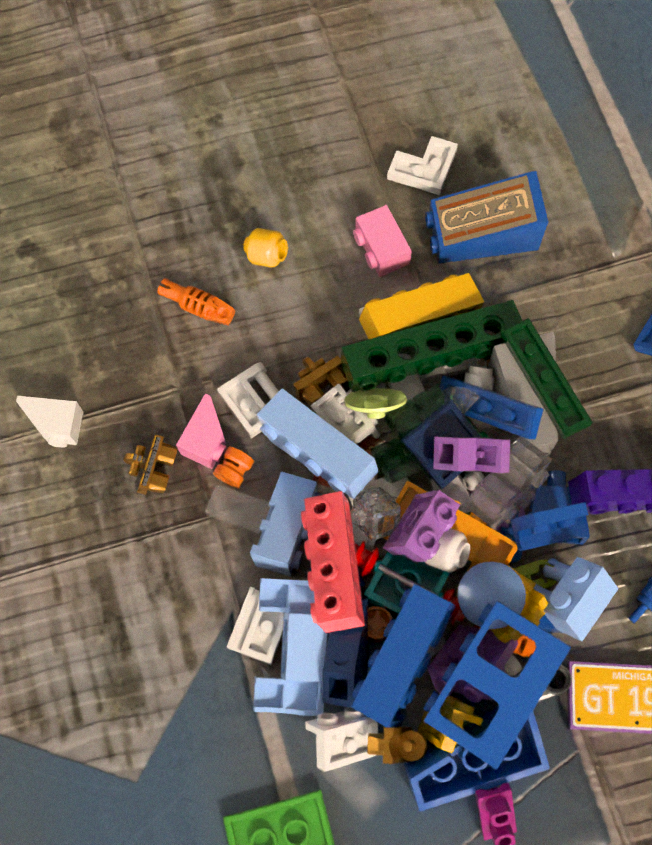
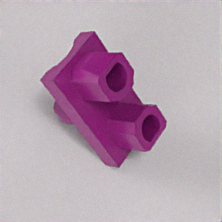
(497, 814)

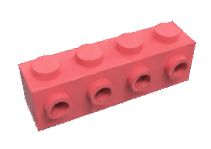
(333, 562)

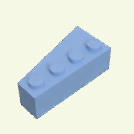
(316, 444)

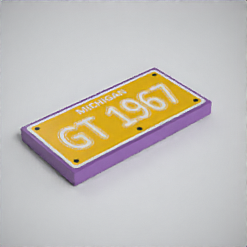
(610, 697)

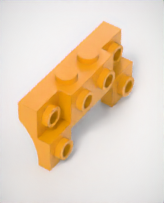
(484, 541)

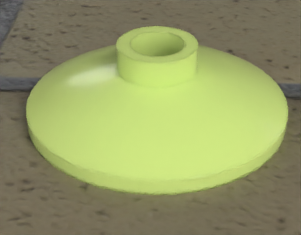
(375, 401)

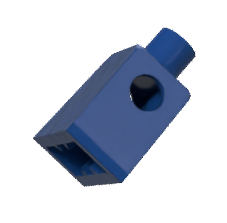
(556, 496)

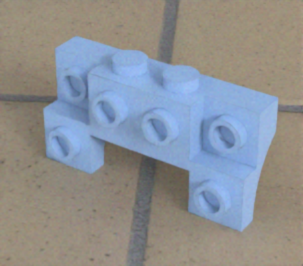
(303, 652)

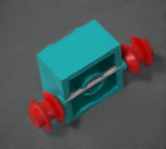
(396, 575)

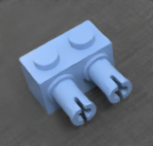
(579, 596)

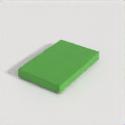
(285, 822)

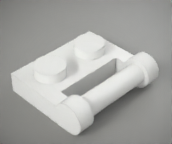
(244, 400)

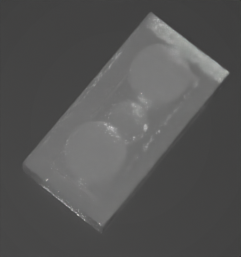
(357, 788)

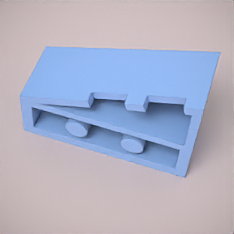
(283, 527)

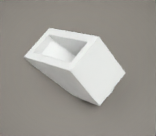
(55, 419)

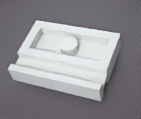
(256, 631)

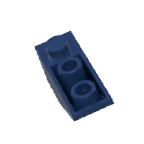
(345, 662)

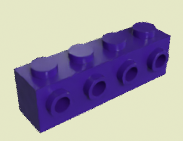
(613, 490)

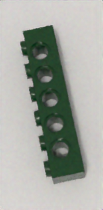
(416, 340)

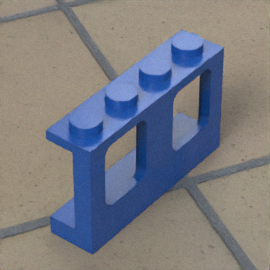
(514, 695)

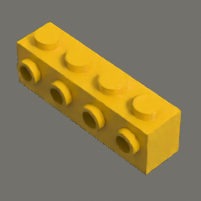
(421, 306)

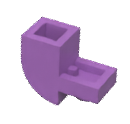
(472, 454)

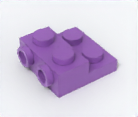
(422, 526)
(489, 648)

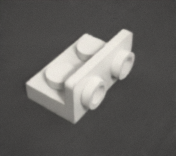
(347, 421)
(341, 737)

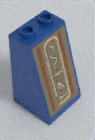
(488, 220)

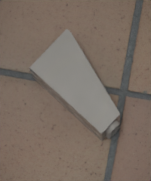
(513, 383)

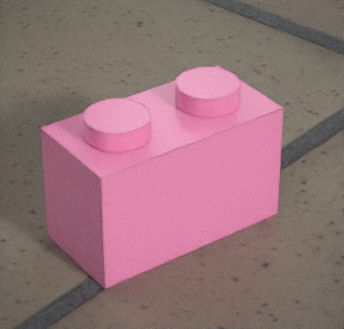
(382, 241)

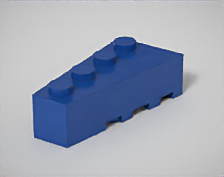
(402, 656)
(451, 776)

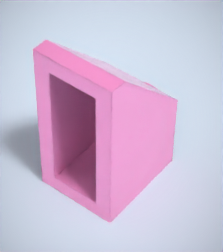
(203, 436)

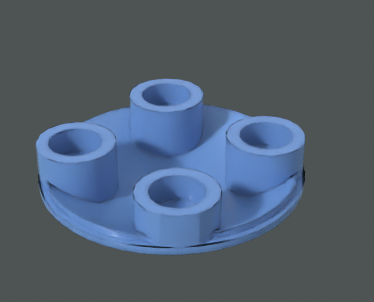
(488, 584)

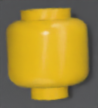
(265, 247)

